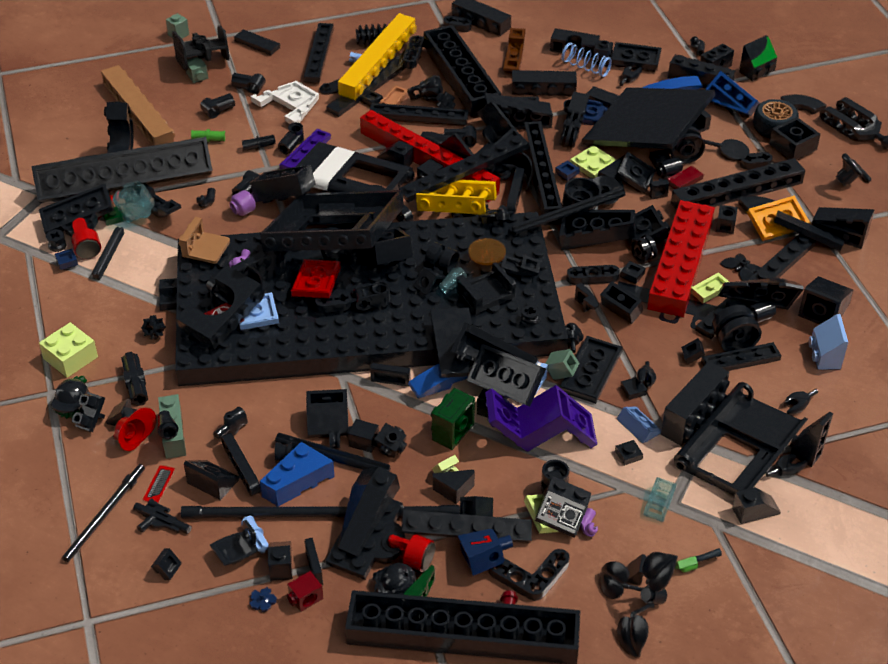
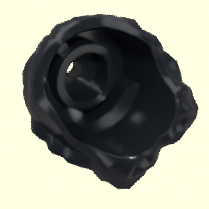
(394, 579)

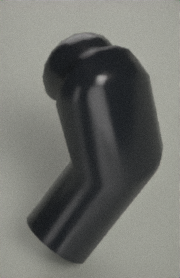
(205, 201)

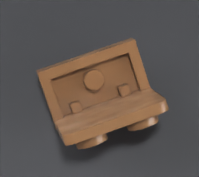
(202, 245)

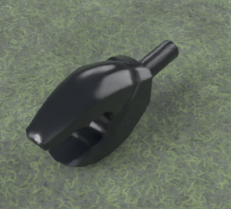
(629, 75)
(646, 374)
(800, 399)
(785, 467)

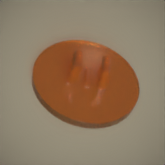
(487, 251)

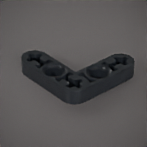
(531, 580)

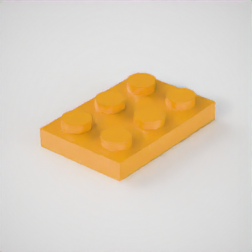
(764, 215)

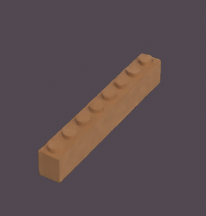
(143, 113)

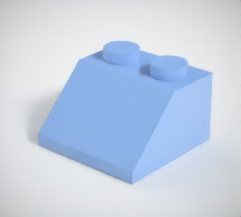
(829, 343)

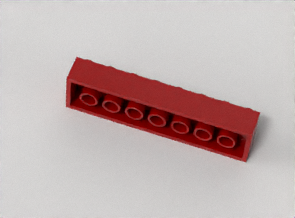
(681, 258)

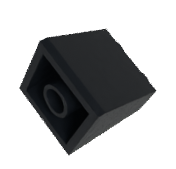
(824, 300)

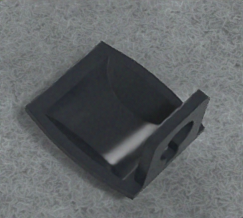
(236, 546)

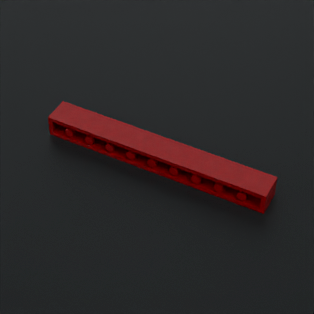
(388, 132)

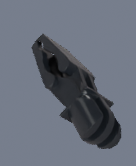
(574, 118)

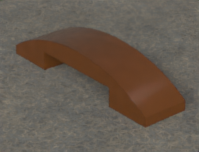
(515, 49)

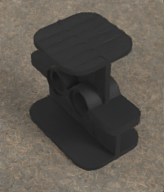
(200, 47)

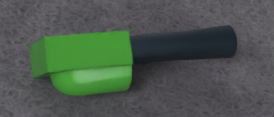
(691, 563)

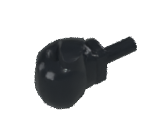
(574, 335)

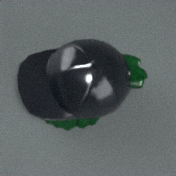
(68, 395)

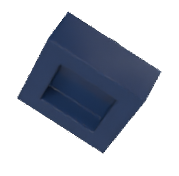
(567, 170)
(66, 259)

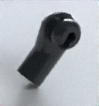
(698, 44)

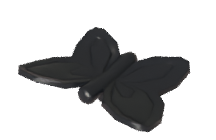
(742, 264)

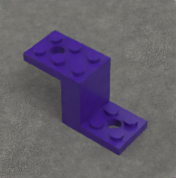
(545, 418)

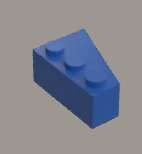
(732, 95)
(296, 473)

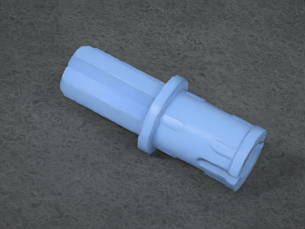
(261, 543)

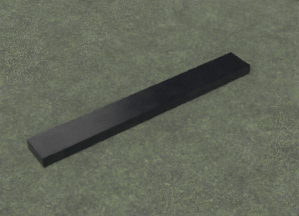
(392, 68)

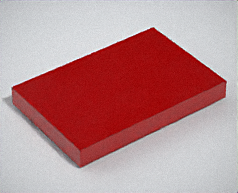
(316, 278)

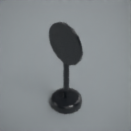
(730, 148)

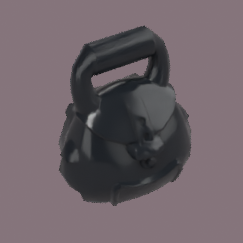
(427, 89)

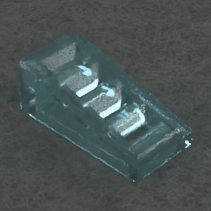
(663, 485)

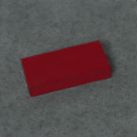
(685, 178)

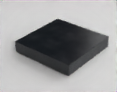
(635, 172)

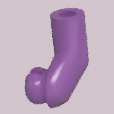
(244, 255)
(587, 525)

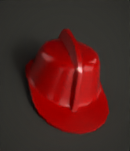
(135, 429)

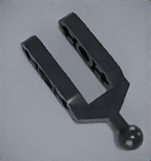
(852, 123)

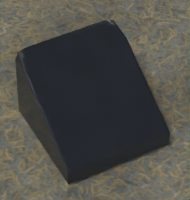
(635, 570)

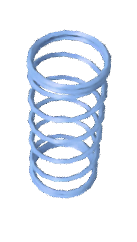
(600, 67)

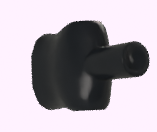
(233, 422)

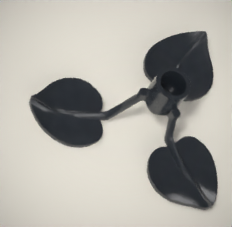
(658, 570)

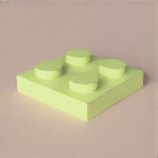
(592, 161)

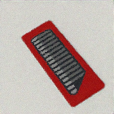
(159, 483)

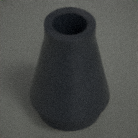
(166, 425)

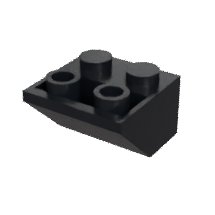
(327, 412)

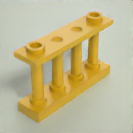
(458, 197)

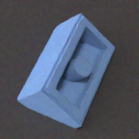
(638, 424)

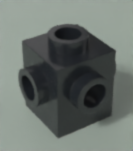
(390, 440)

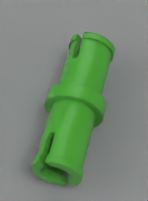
(210, 135)

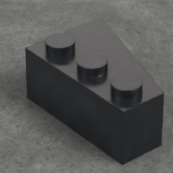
(846, 223)

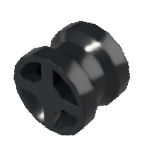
(56, 240)
(282, 450)

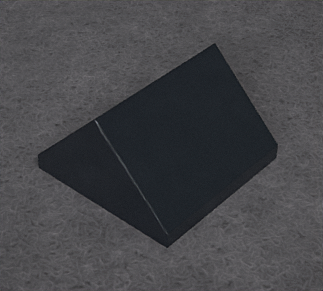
(209, 477)

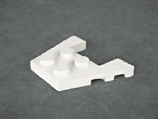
(291, 95)

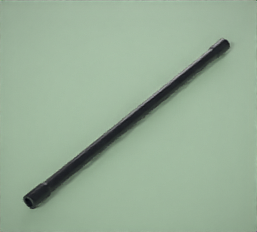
(199, 512)

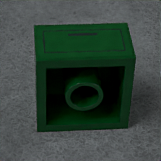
(453, 418)

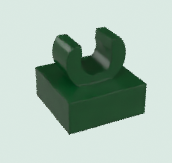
(113, 217)

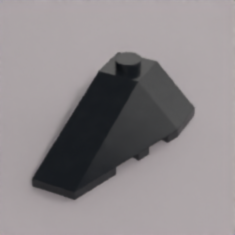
(779, 291)

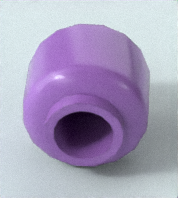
(242, 203)

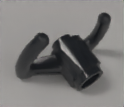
(851, 171)

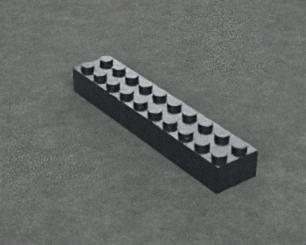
(116, 169)
(463, 627)

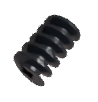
(368, 34)

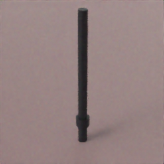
(127, 483)

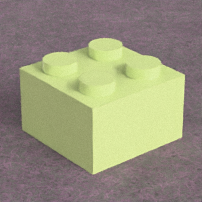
(68, 349)

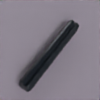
(107, 253)

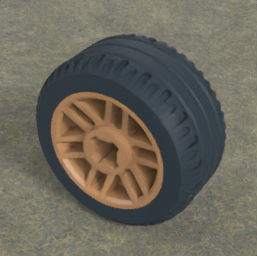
(772, 114)

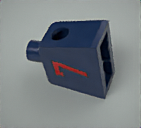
(483, 549)

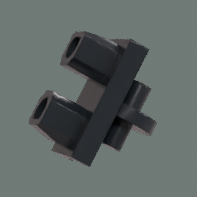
(89, 412)

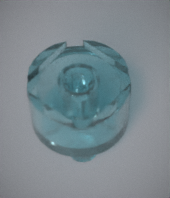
(134, 201)

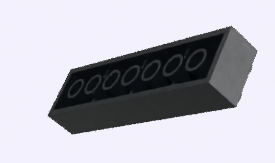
(459, 67)

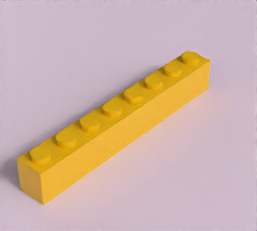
(376, 56)

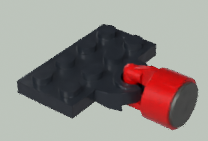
(78, 218)
(385, 546)

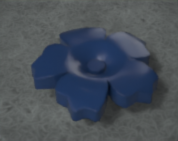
(262, 599)

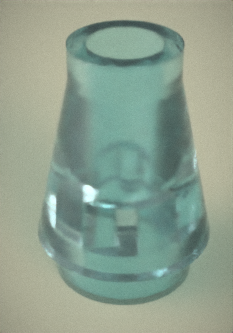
(450, 280)

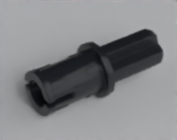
(258, 142)

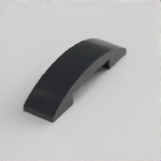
(161, 207)

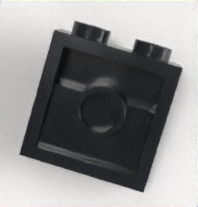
(650, 223)

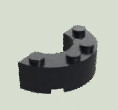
(120, 127)

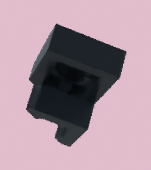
(585, 297)

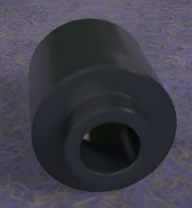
(669, 167)
(763, 310)

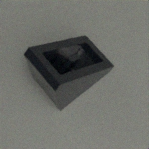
(453, 484)

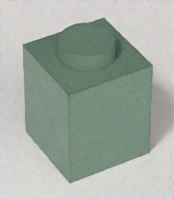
(178, 24)
(197, 70)
(562, 364)

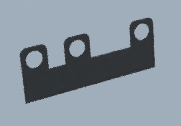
(698, 309)

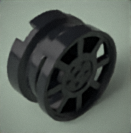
(643, 248)

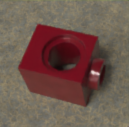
(305, 591)

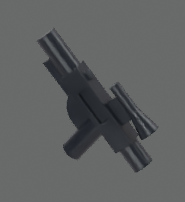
(158, 518)

